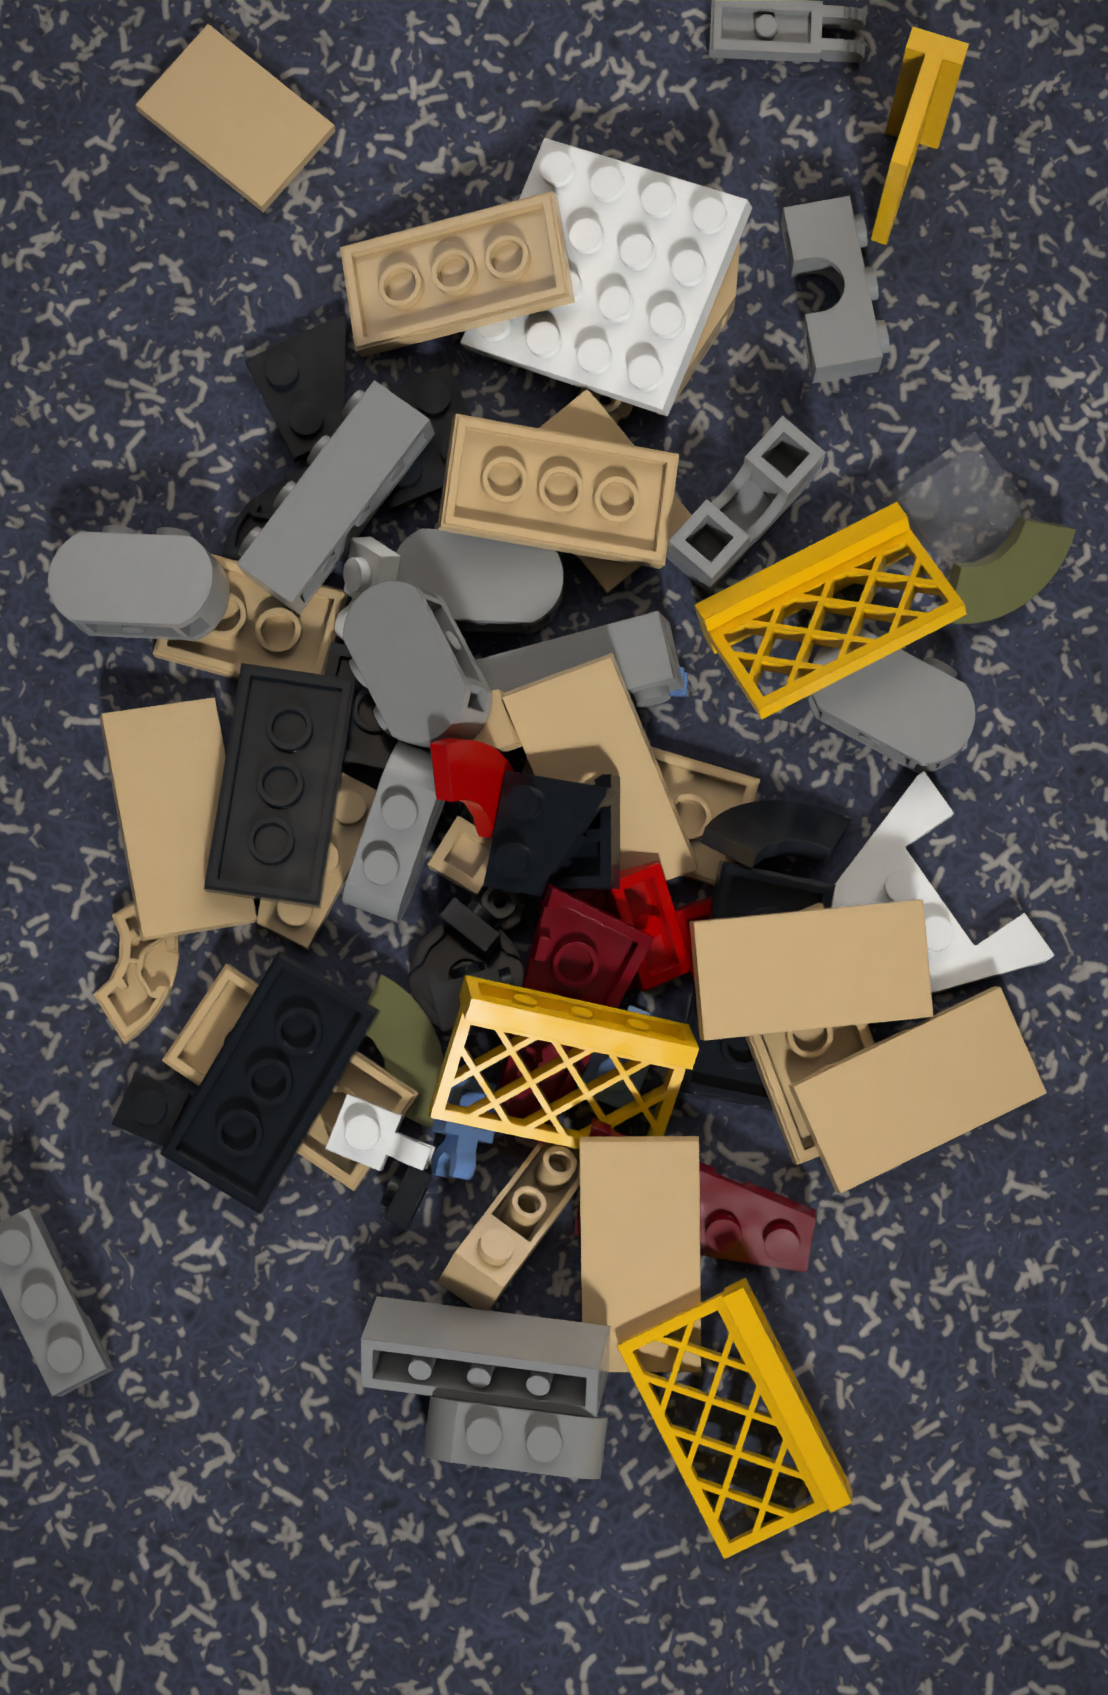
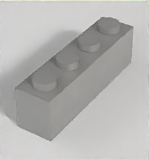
(335, 496)
(639, 644)
(485, 1356)

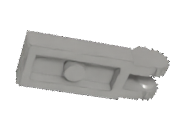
(783, 30)

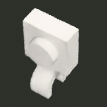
(367, 565)
(371, 1134)

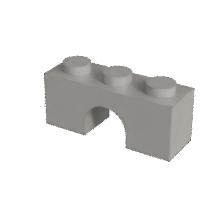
(828, 242)
(751, 503)
(45, 1307)

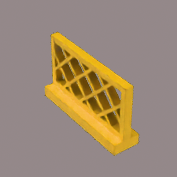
(918, 112)
(809, 583)
(566, 1022)
(782, 1396)

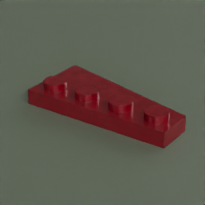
(578, 956)
(744, 1219)

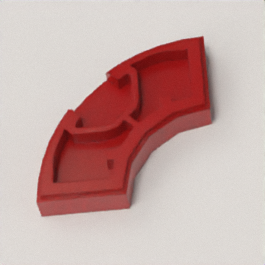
(470, 774)

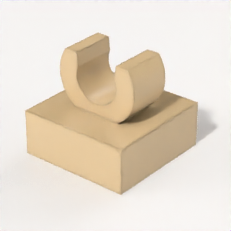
(462, 856)

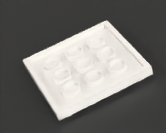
(642, 275)

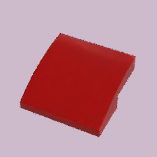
(647, 905)

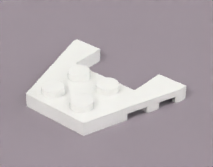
(888, 874)

